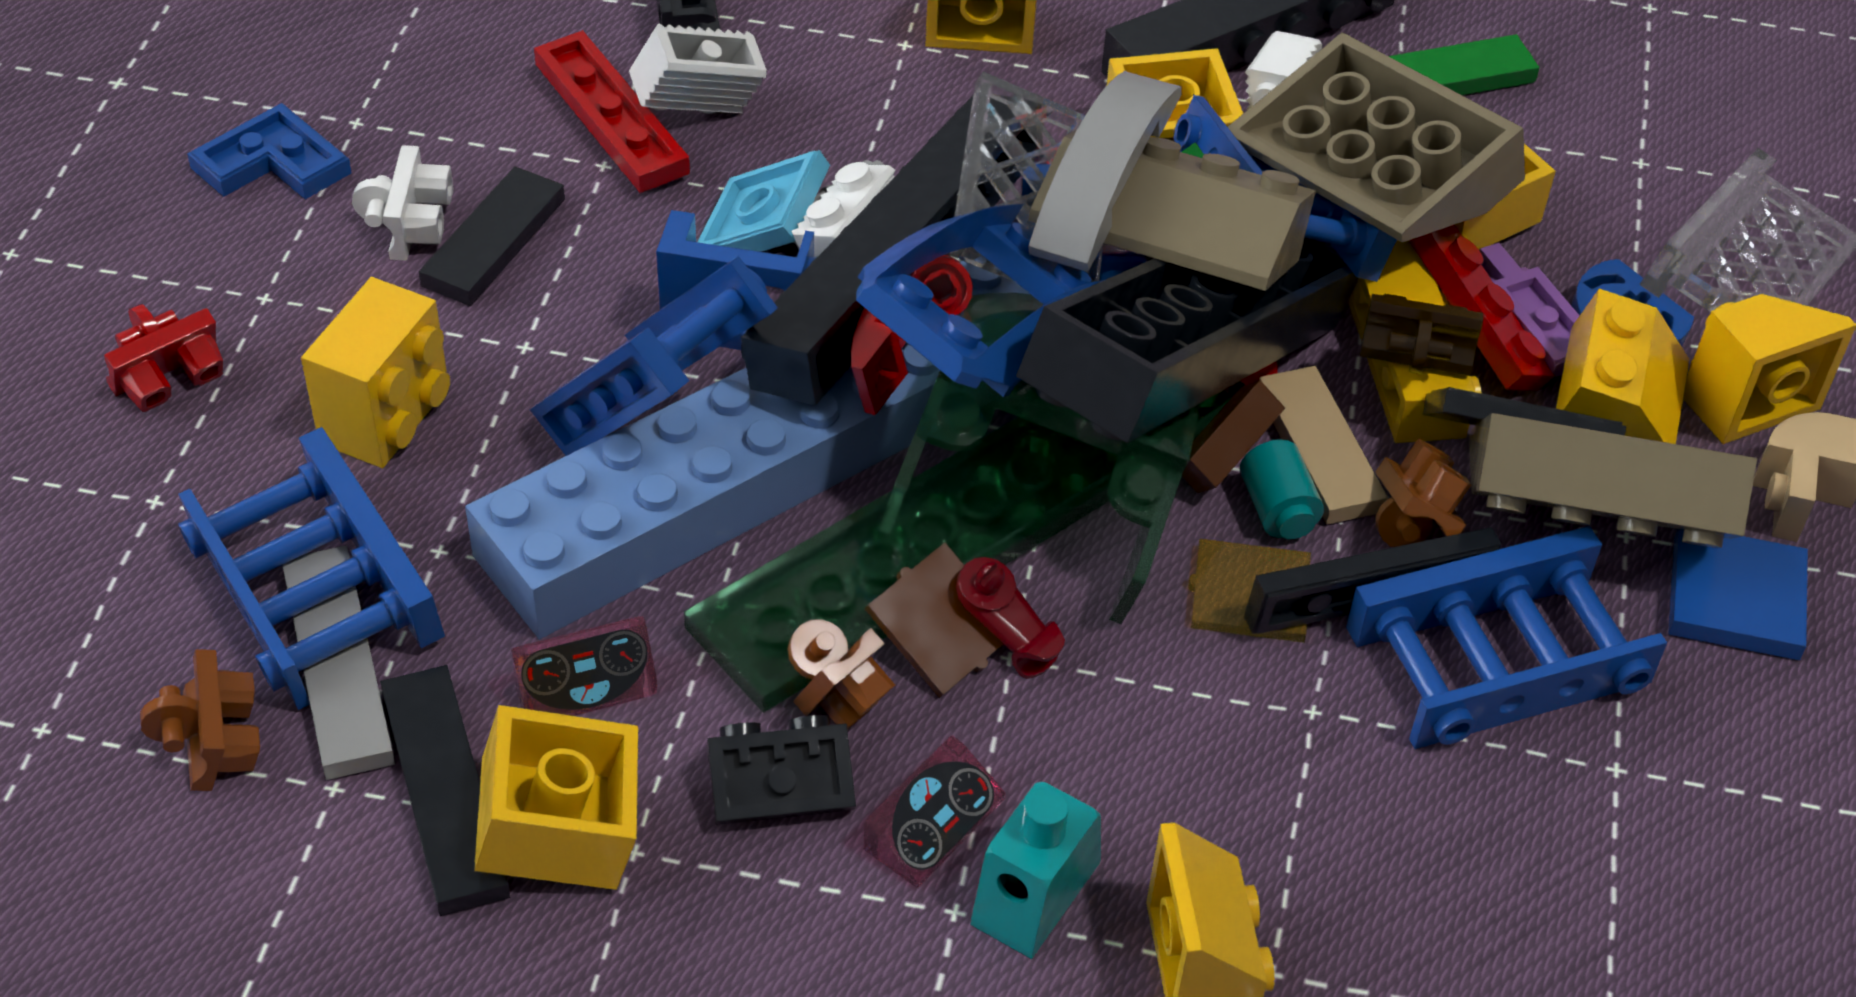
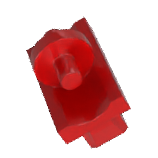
(158, 347)

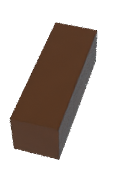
(1231, 435)

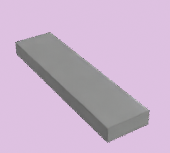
(343, 686)

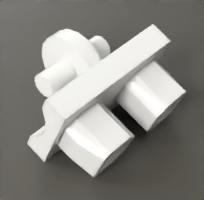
(400, 202)

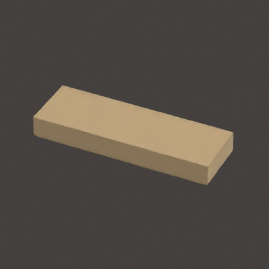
(1326, 445)

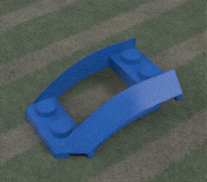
(951, 340)

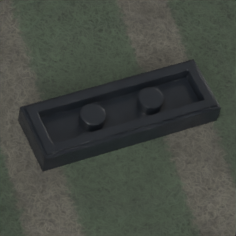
(491, 236)
(1474, 407)

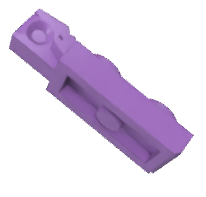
(1536, 303)

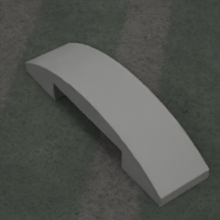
(1097, 166)

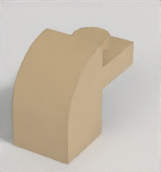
(1806, 462)

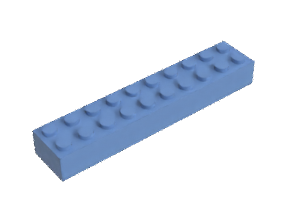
(683, 485)

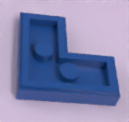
(268, 143)

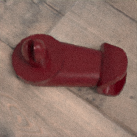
(991, 596)

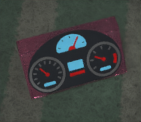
(586, 669)
(932, 812)

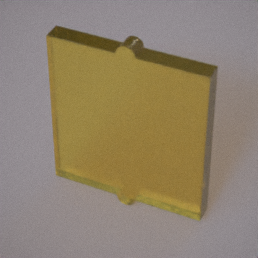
(1225, 583)

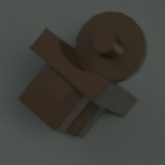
(1421, 334)

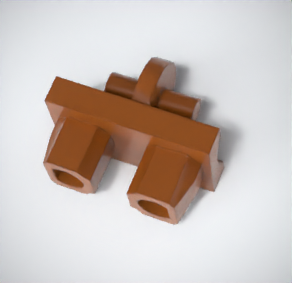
(1421, 491)
(842, 679)
(198, 718)

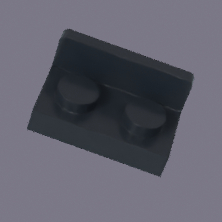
(780, 771)

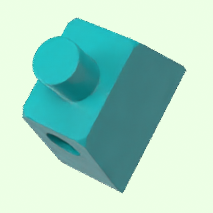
(1053, 850)

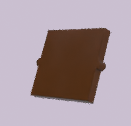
(931, 624)

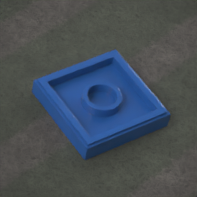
(1741, 595)

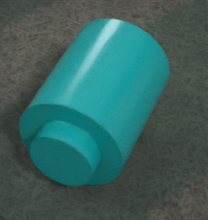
(1281, 489)

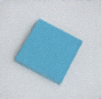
(766, 204)

